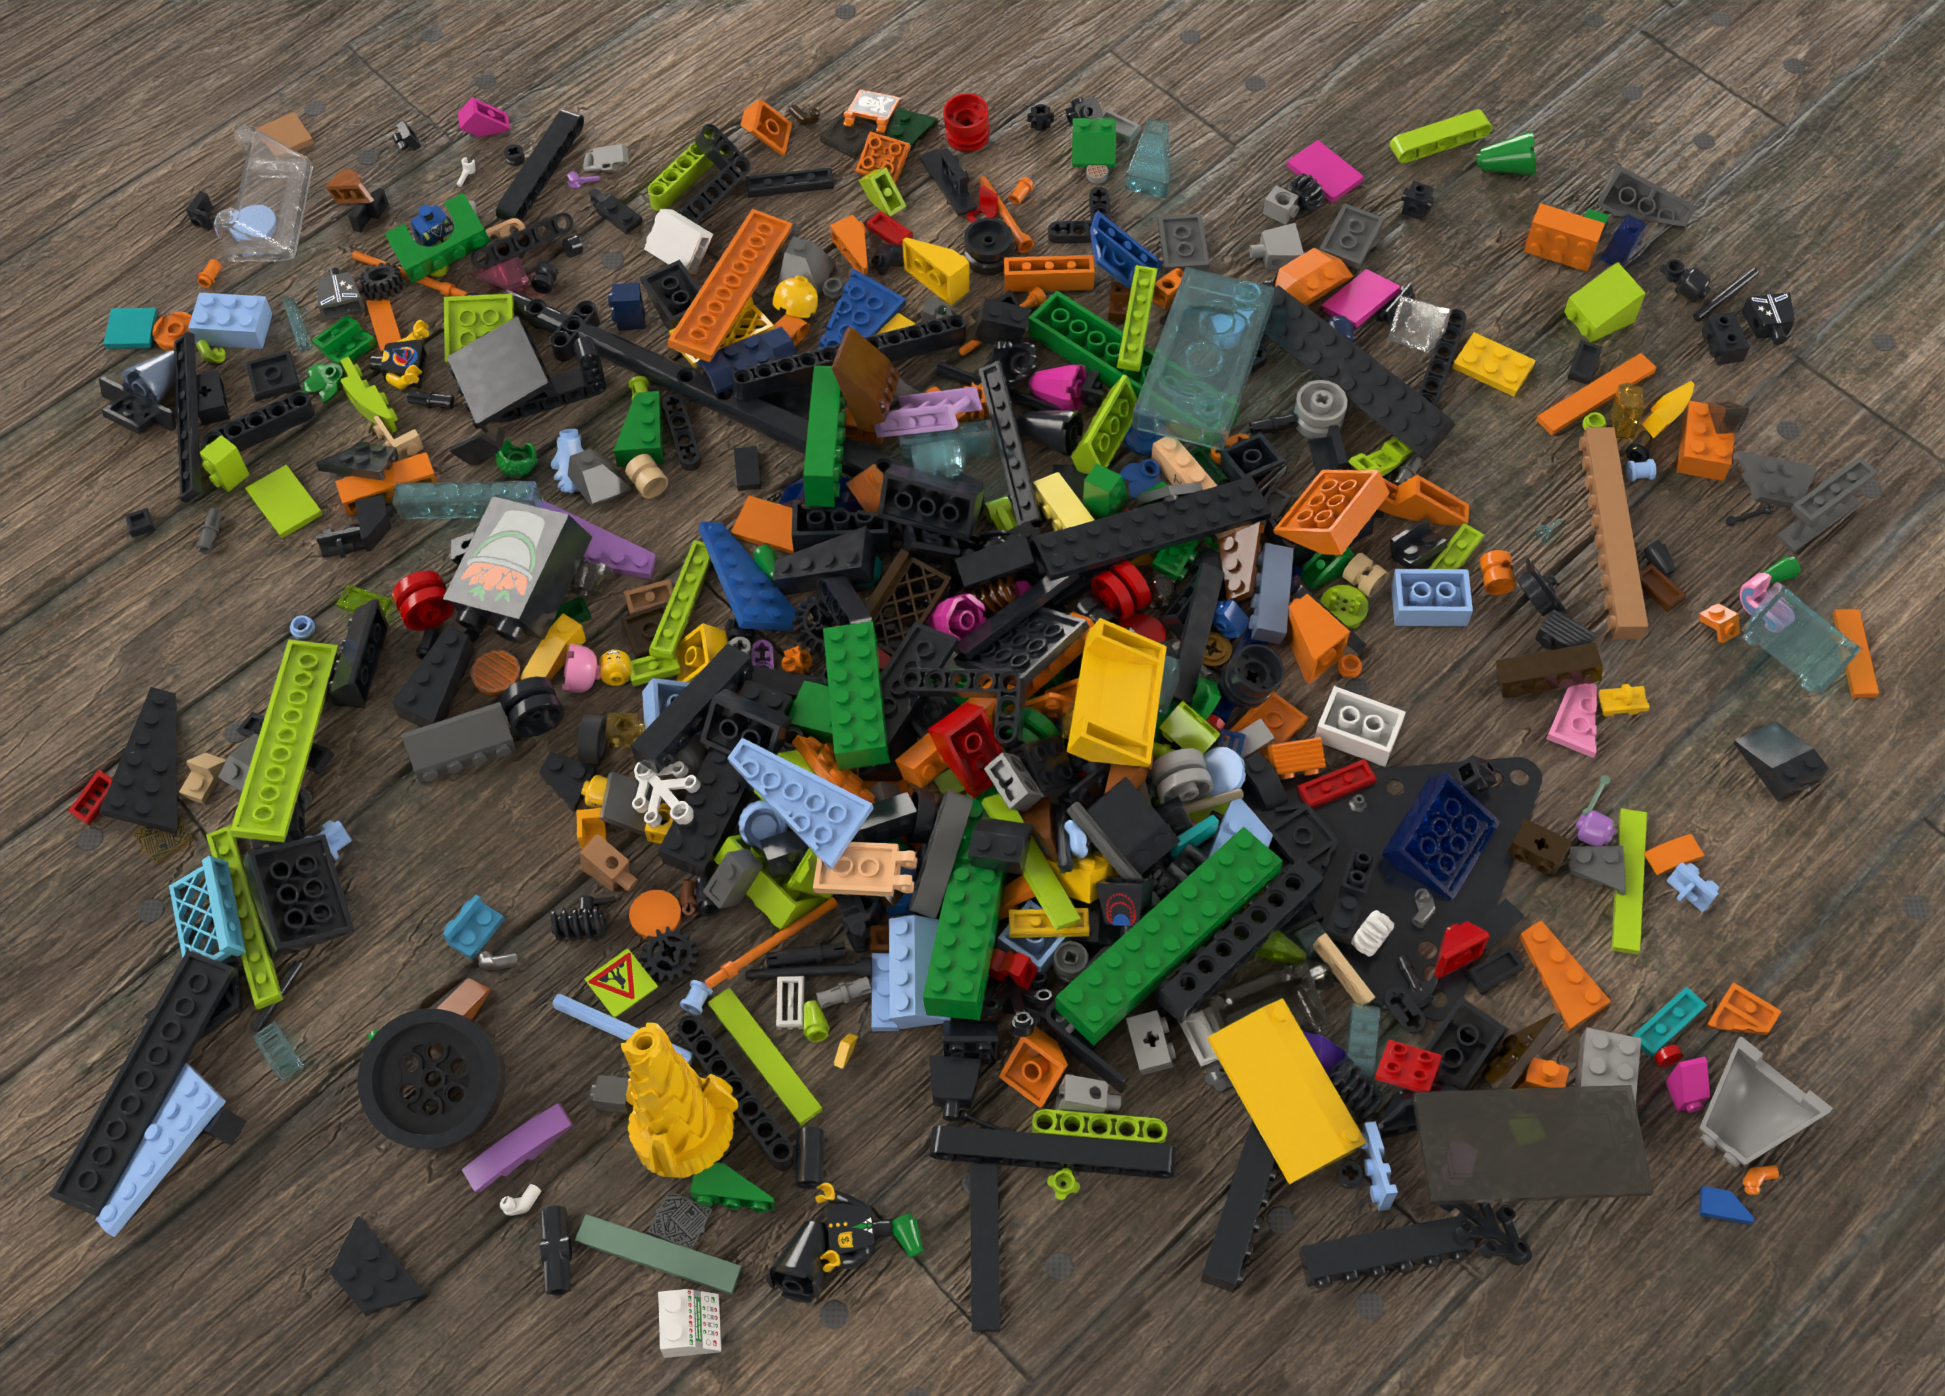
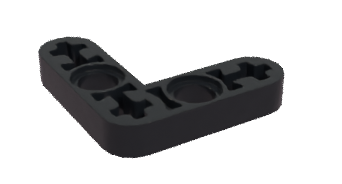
(1063, 226)

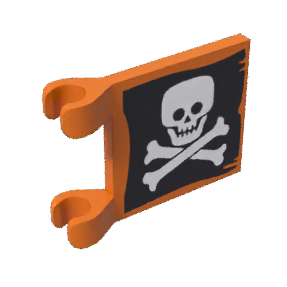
(873, 107)

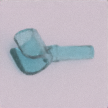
(1547, 529)

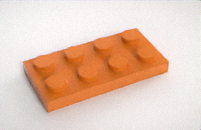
(824, 764)

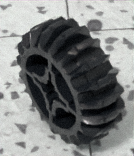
(809, 635)

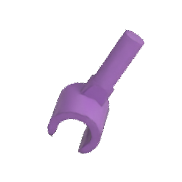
(576, 181)

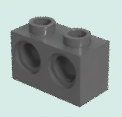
(1013, 782)

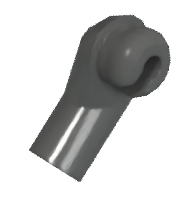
(1425, 906)

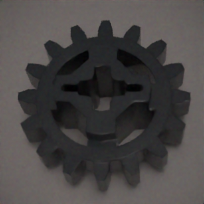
(662, 961)

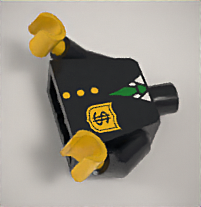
(849, 1229)

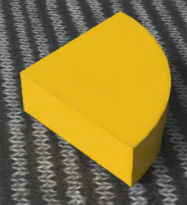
(845, 1050)

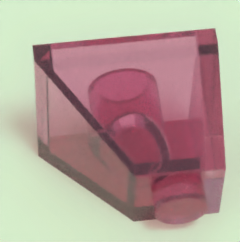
(504, 275)

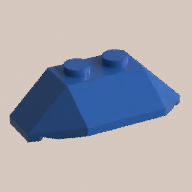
(1118, 251)

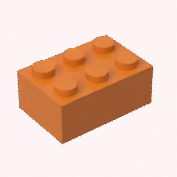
(1563, 237)
(1700, 448)

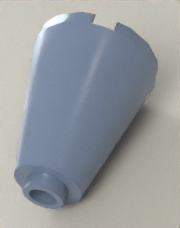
(152, 377)

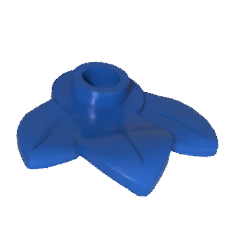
(1139, 478)

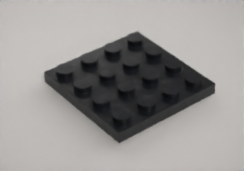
(1029, 645)

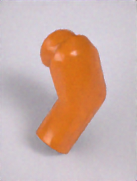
(1756, 1176)

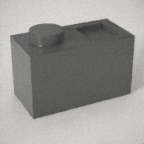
(733, 878)

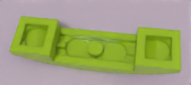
(1385, 460)

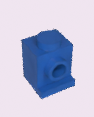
(1230, 619)

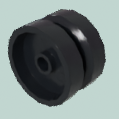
(987, 244)
(532, 706)

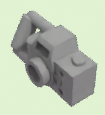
(606, 158)

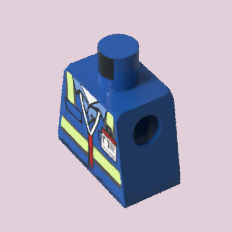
(431, 226)

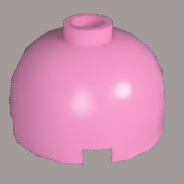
(580, 669)

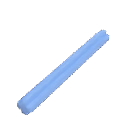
(604, 1021)

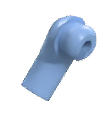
(1077, 839)

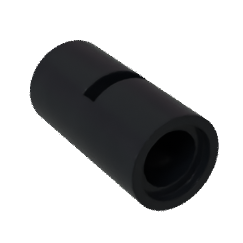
(809, 1157)

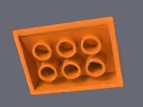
(1333, 509)

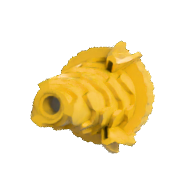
(677, 1117)

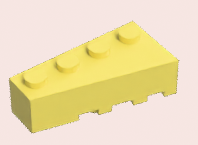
(1060, 503)

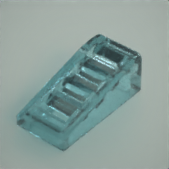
(285, 1064)

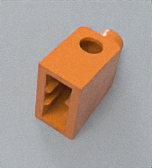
(1542, 1075)

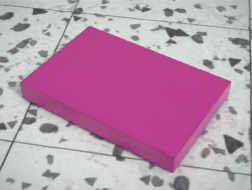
(1328, 168)
(1361, 297)

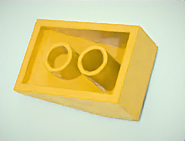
(937, 268)

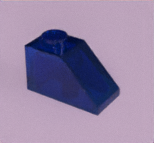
(1624, 241)

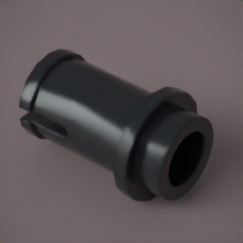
(429, 638)

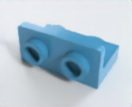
(472, 927)

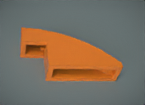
(1422, 499)

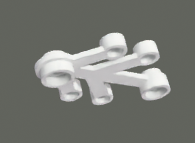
(680, 811)

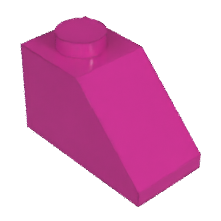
(482, 119)
(1689, 1085)

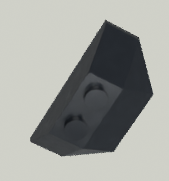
(1400, 1113)

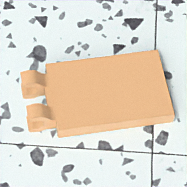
(867, 871)

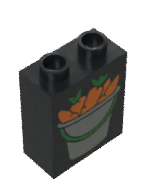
(517, 570)

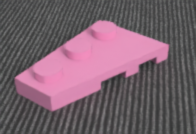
(1575, 720)

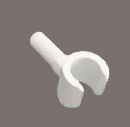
(468, 168)

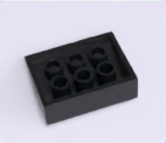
(297, 894)

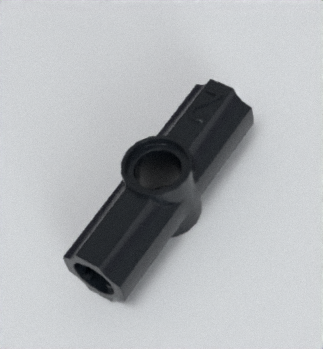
(556, 1250)

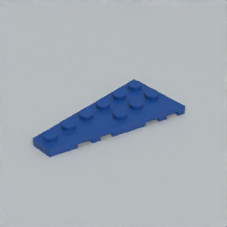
(863, 306)

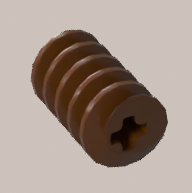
(997, 596)

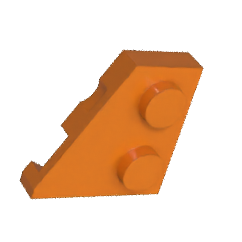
(1743, 1013)

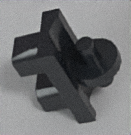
(340, 541)

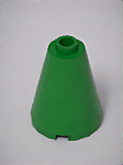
(1510, 156)

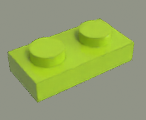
(653, 667)

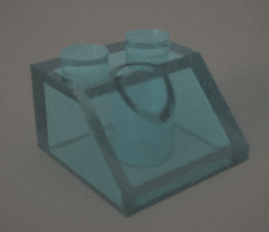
(940, 457)

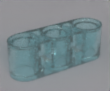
(1363, 1037)

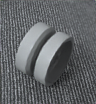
(1318, 407)
(1181, 775)

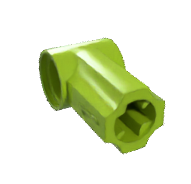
(1000, 514)

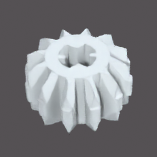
(1372, 933)

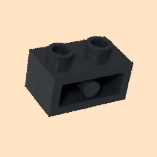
(1725, 338)

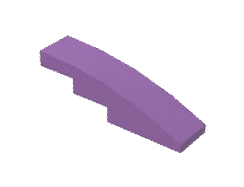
(516, 1147)

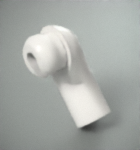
(520, 1205)

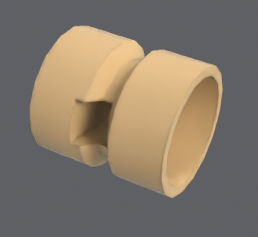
(646, 476)
(1368, 577)

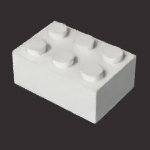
(1359, 726)

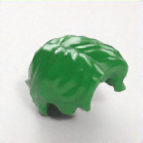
(515, 460)

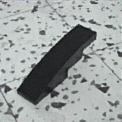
(318, 756)

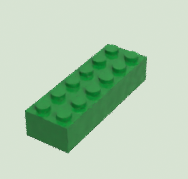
(824, 439)
(856, 696)

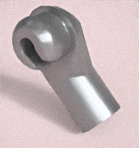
(488, 962)

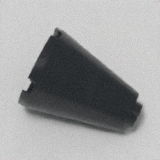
(1053, 428)
(799, 1266)

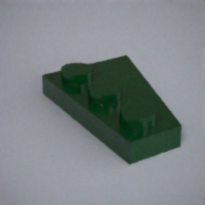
(910, 126)

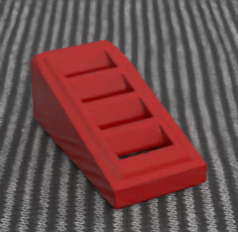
(88, 793)

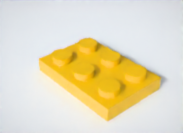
(1493, 364)

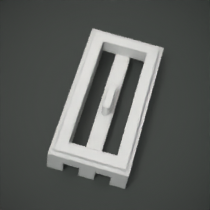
(790, 1023)

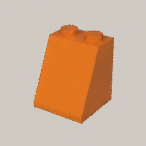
(1314, 637)

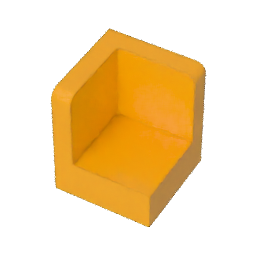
(589, 825)

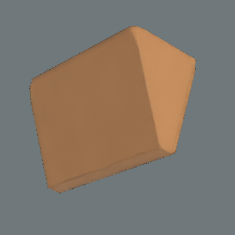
(648, 596)

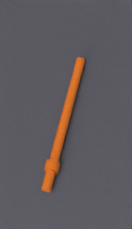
(446, 288)
(731, 969)

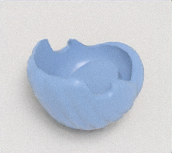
(760, 822)

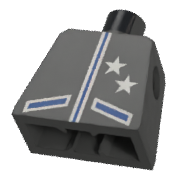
(338, 295)

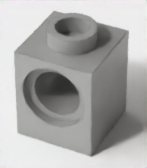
(1281, 205)

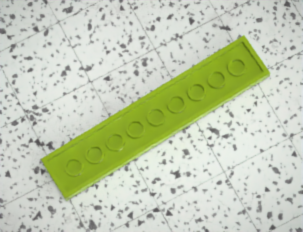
(285, 742)

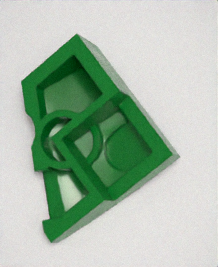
(1205, 697)

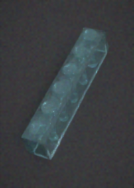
(459, 498)

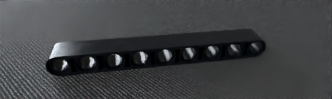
(1053, 1152)

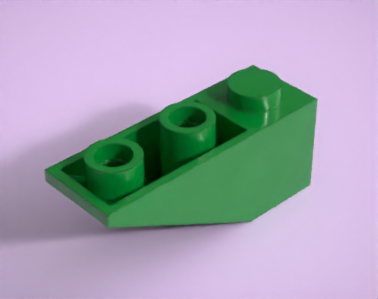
(726, 1187)

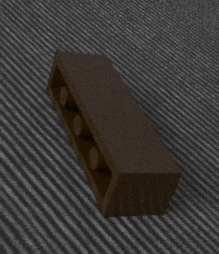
(1549, 670)

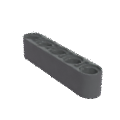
(940, 854)

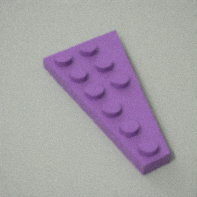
(613, 550)

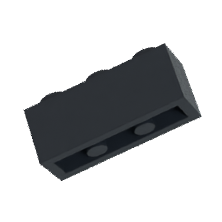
(1177, 613)

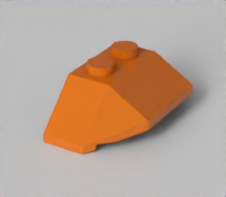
(1313, 276)

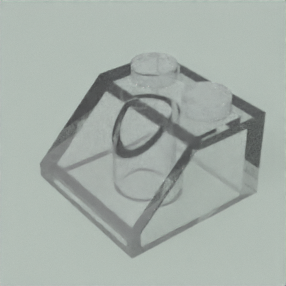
(1418, 323)

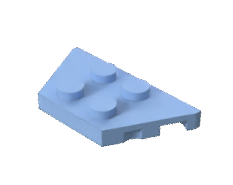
(1235, 817)

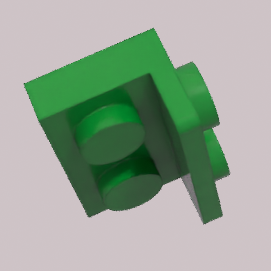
(1173, 560)

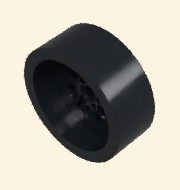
(385, 1075)

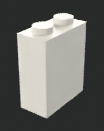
(678, 238)

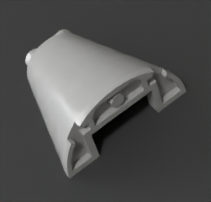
(1756, 1108)

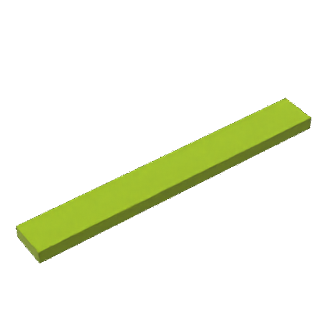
(257, 958)

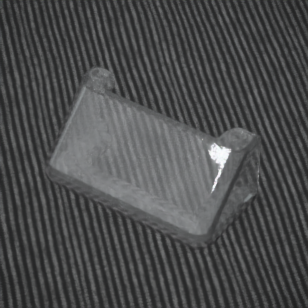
(268, 202)

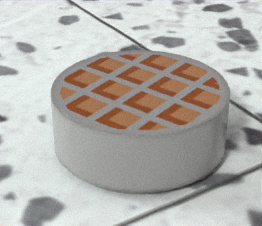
(1097, 173)

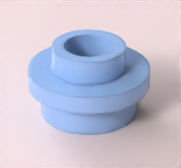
(300, 622)

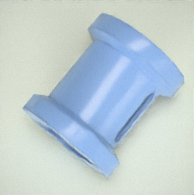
(1641, 470)
(696, 997)

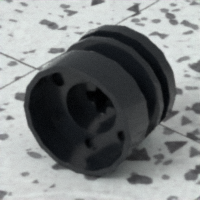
(1252, 676)
(926, 815)

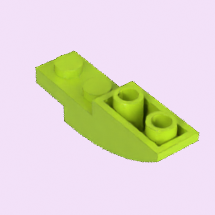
(365, 397)

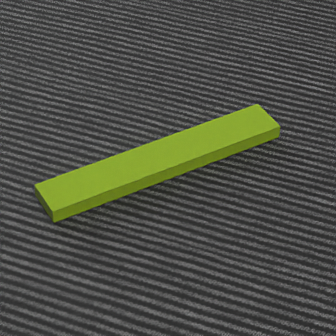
(1137, 318)
(681, 602)
(1038, 871)
(1628, 907)
(765, 1057)

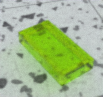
(355, 597)

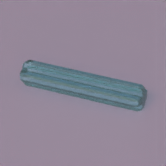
(296, 324)

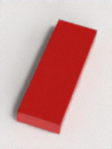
(1337, 784)

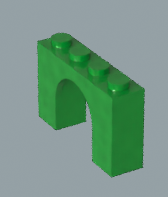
(422, 260)

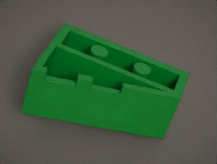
(641, 430)

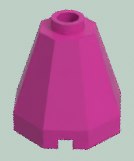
(1060, 386)
(958, 616)

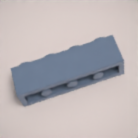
(1272, 593)

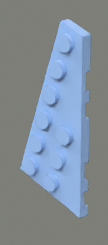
(812, 806)
(176, 1125)

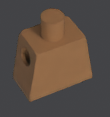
(606, 865)

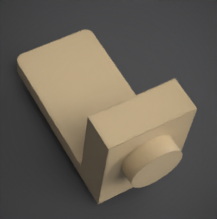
(406, 445)

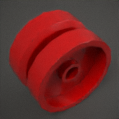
(1122, 589)
(421, 600)

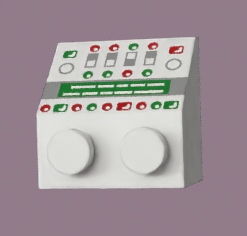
(689, 1323)

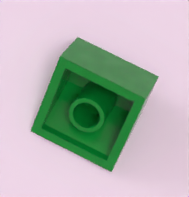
(1093, 142)

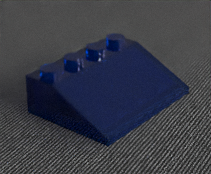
(1441, 836)

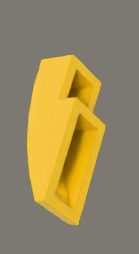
(1668, 409)

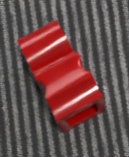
(1016, 965)

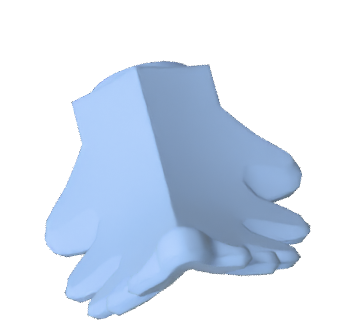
(568, 444)

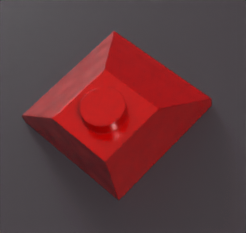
(1460, 947)

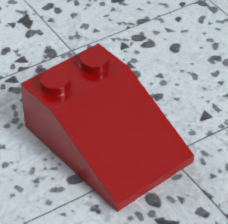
(967, 746)

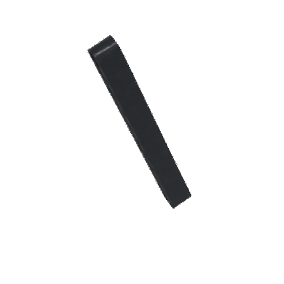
(894, 344)

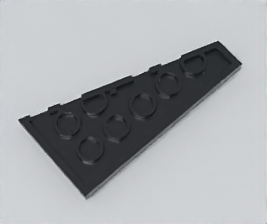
(147, 773)

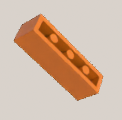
(1049, 273)
(409, 470)

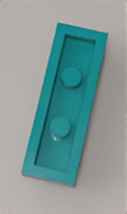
(1669, 1021)

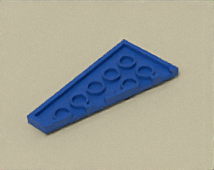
(748, 589)

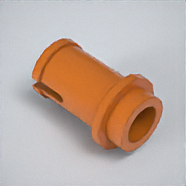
(1024, 186)
(208, 275)

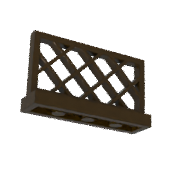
(887, 590)

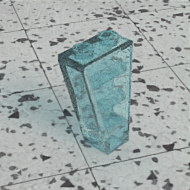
(1150, 162)

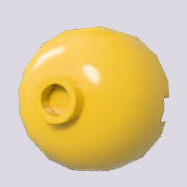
(796, 297)

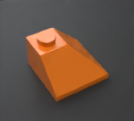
(767, 125)
(1035, 1067)

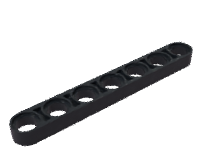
(1442, 362)

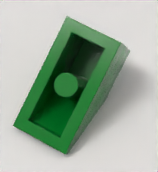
(1325, 568)

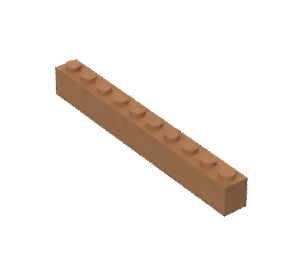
(1613, 534)

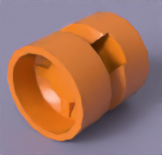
(1497, 572)

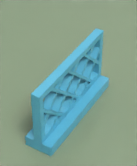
(221, 908)

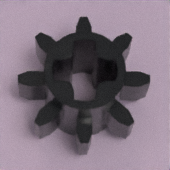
(1040, 117)
(733, 631)

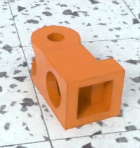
(1166, 288)

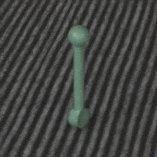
(1604, 781)

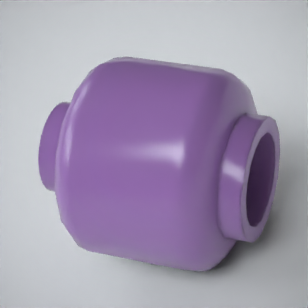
(1595, 829)

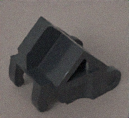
(859, 915)

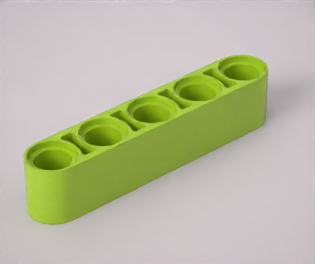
(1440, 136)
(678, 177)
(1111, 1123)

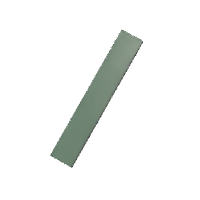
(658, 1254)

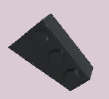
(996, 561)

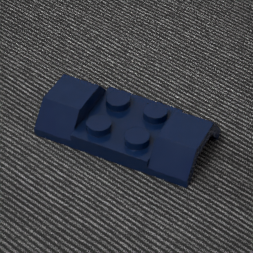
(746, 353)

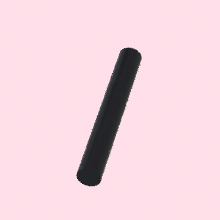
(284, 985)

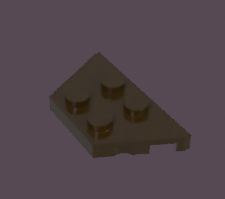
(1518, 1052)

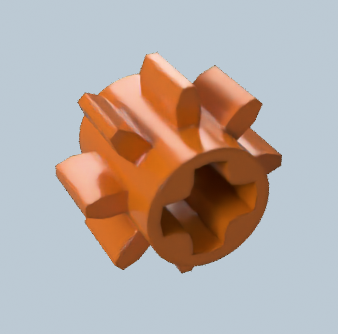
(797, 661)

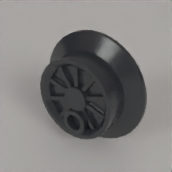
(1539, 589)

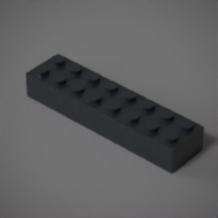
(716, 802)

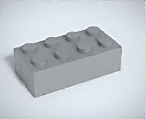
(1607, 1059)

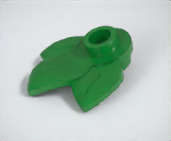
(323, 380)

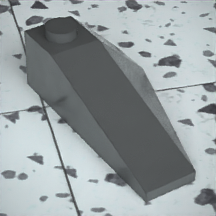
(1642, 199)

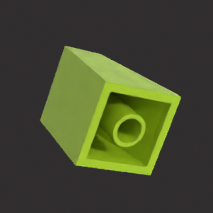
(1605, 303)

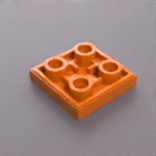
(881, 153)

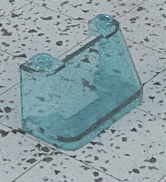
(1799, 638)

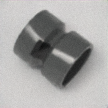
(1069, 961)

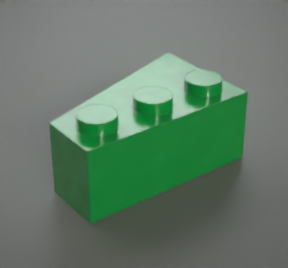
(1104, 493)

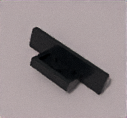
(950, 179)
(133, 409)

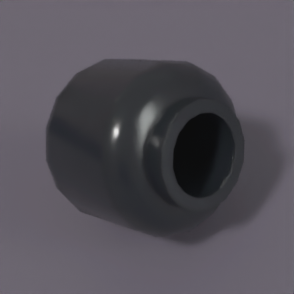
(1693, 284)

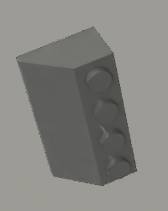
(459, 742)

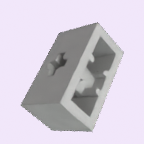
(1141, 1029)

